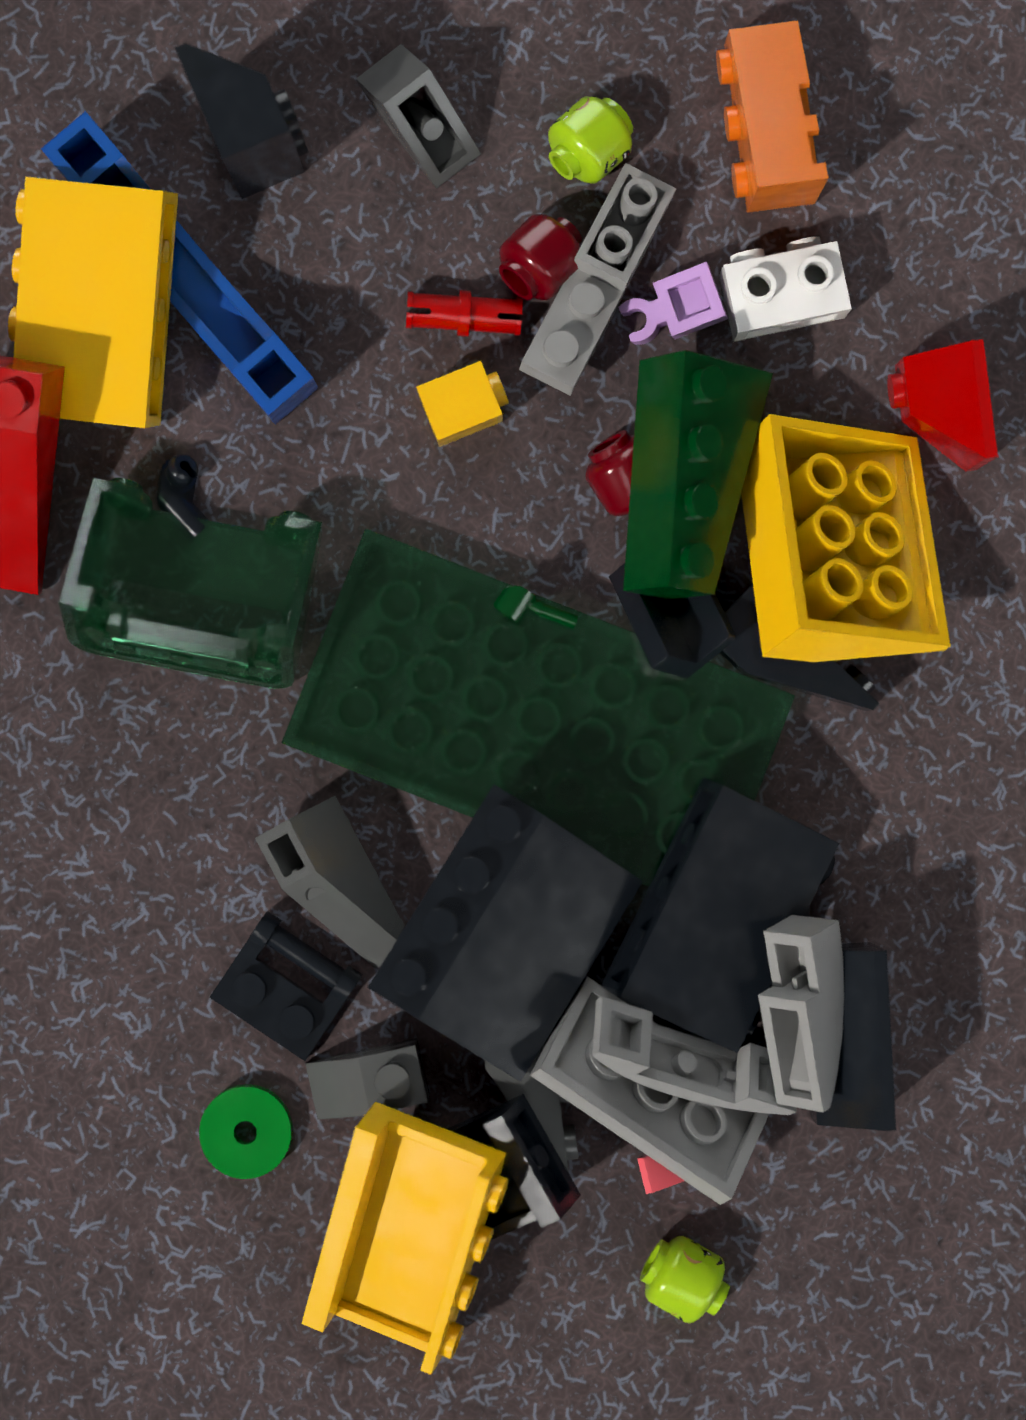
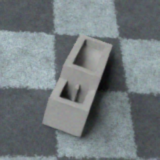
(804, 1010)

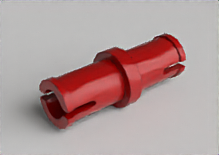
(464, 313)

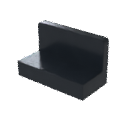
(676, 632)

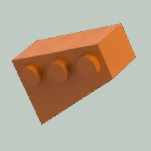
(770, 117)

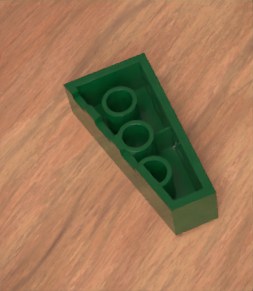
(688, 469)

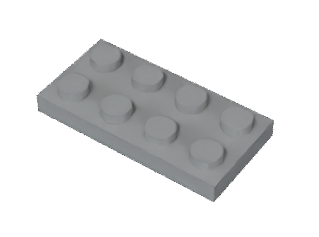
(690, 1138)

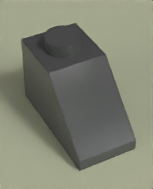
(419, 114)
(355, 1080)

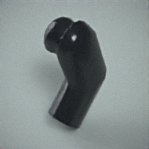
(177, 491)

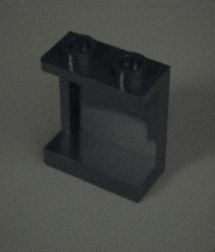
(537, 1177)

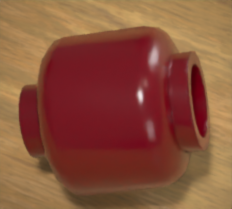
(539, 256)
(611, 472)

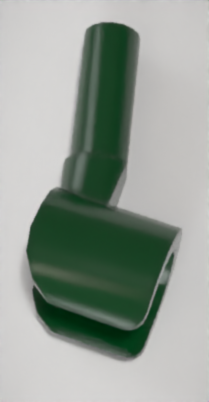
(516, 601)

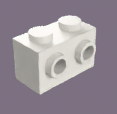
(784, 288)

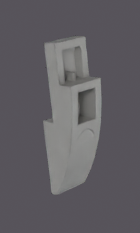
(603, 275)

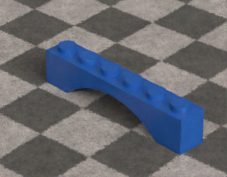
(197, 286)

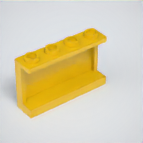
(96, 294)
(407, 1232)

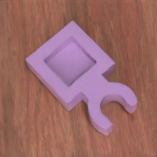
(684, 303)

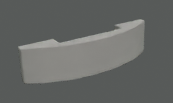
(682, 1062)

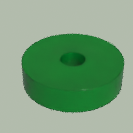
(238, 1157)

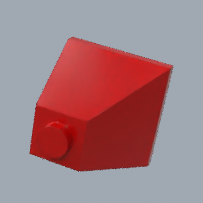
(948, 401)

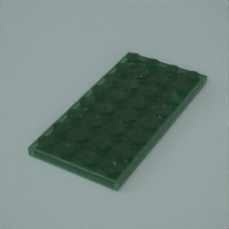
(454, 697)

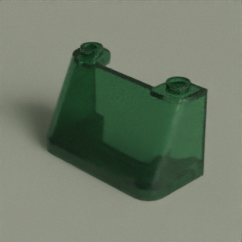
(201, 605)

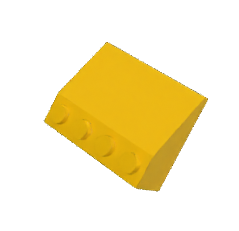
(841, 543)

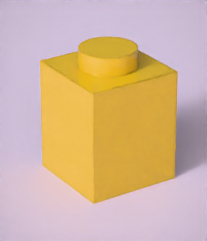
(462, 402)

